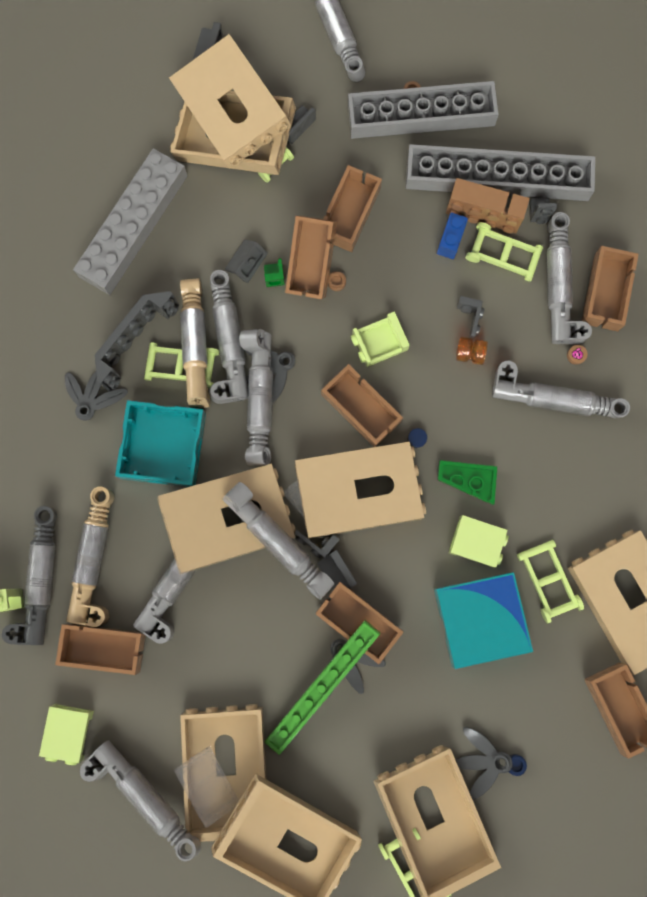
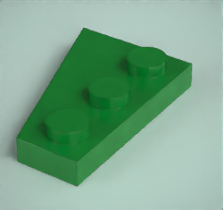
(470, 478)

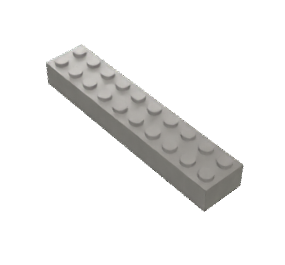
(510, 171)

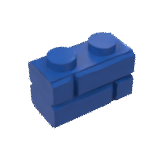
(452, 235)

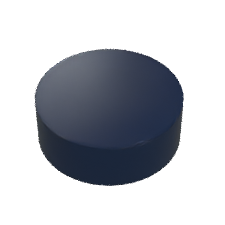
(417, 438)
(519, 765)

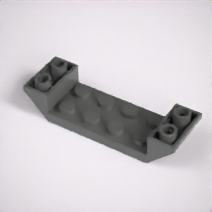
(127, 330)

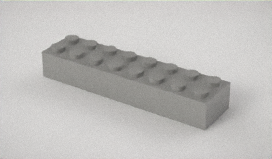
(422, 109)
(131, 221)

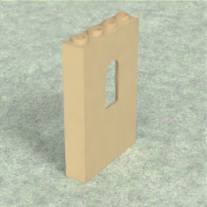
(212, 77)
(194, 147)
(331, 496)
(198, 526)
(595, 578)
(201, 730)
(258, 826)
(450, 852)

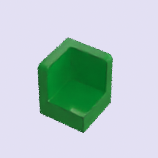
(274, 274)

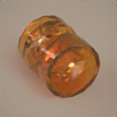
(471, 350)

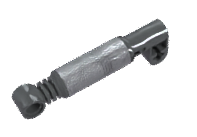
(37, 588)

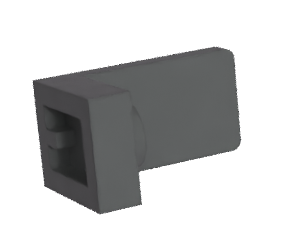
(541, 210)
(470, 305)
(328, 544)

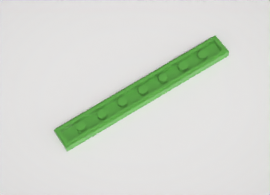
(322, 687)

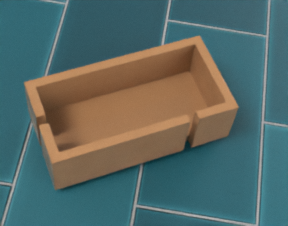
(487, 205)
(352, 206)
(310, 256)
(608, 289)
(361, 406)
(348, 611)
(100, 649)
(621, 707)

